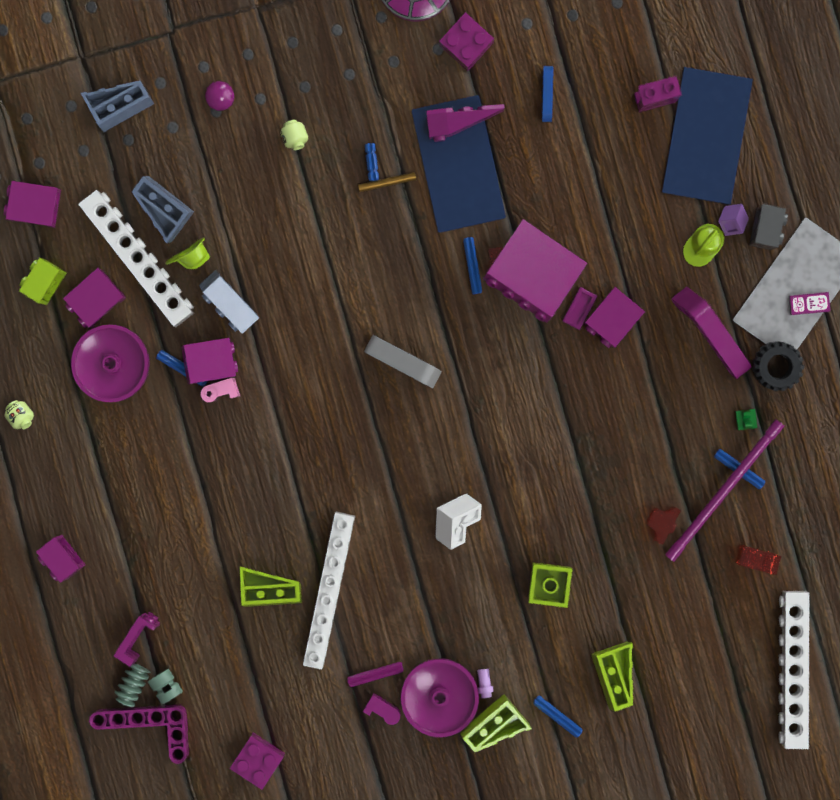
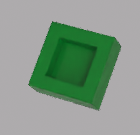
(746, 419)

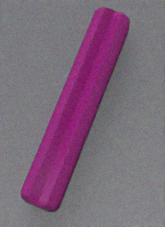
(375, 674)

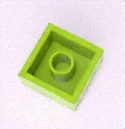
(42, 281)
(550, 584)

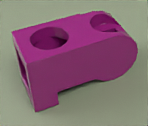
(383, 708)

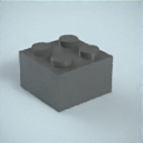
(768, 227)

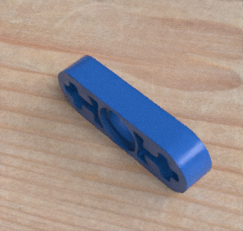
(547, 94)

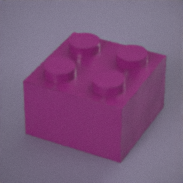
(466, 41)
(60, 559)
(257, 761)

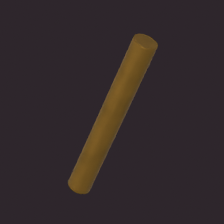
(387, 182)

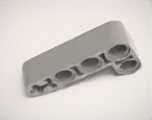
(403, 361)

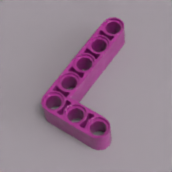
(713, 330)
(148, 721)

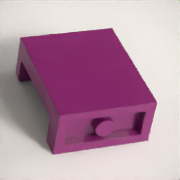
(657, 94)
(32, 203)
(93, 298)
(613, 318)
(209, 360)
(125, 652)

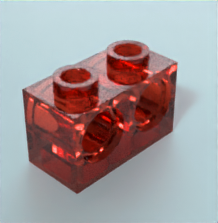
(758, 559)

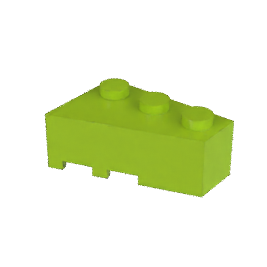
(266, 589)
(615, 674)
(494, 724)

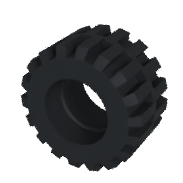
(794, 370)

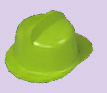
(703, 245)
(192, 257)

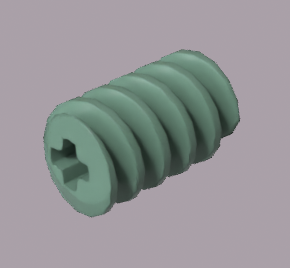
(132, 685)

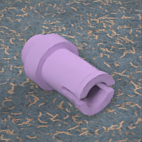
(484, 683)

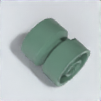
(161, 680)

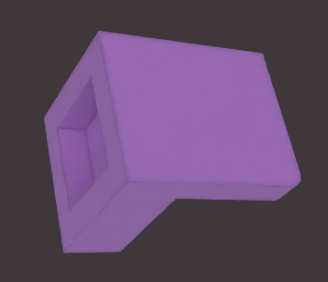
(733, 219)

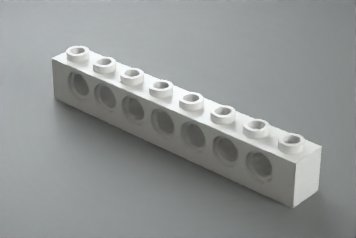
(91, 207)
(329, 590)
(799, 738)

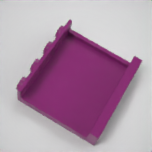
(535, 271)

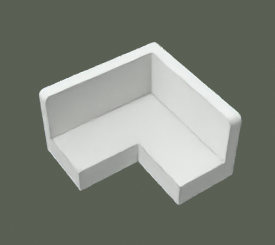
(454, 518)

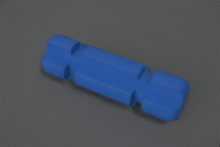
(371, 159)

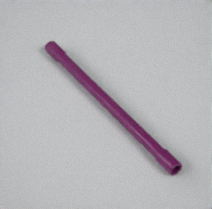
(769, 435)

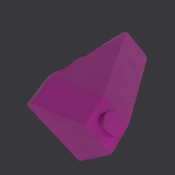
(446, 122)

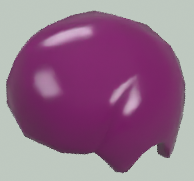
(219, 95)

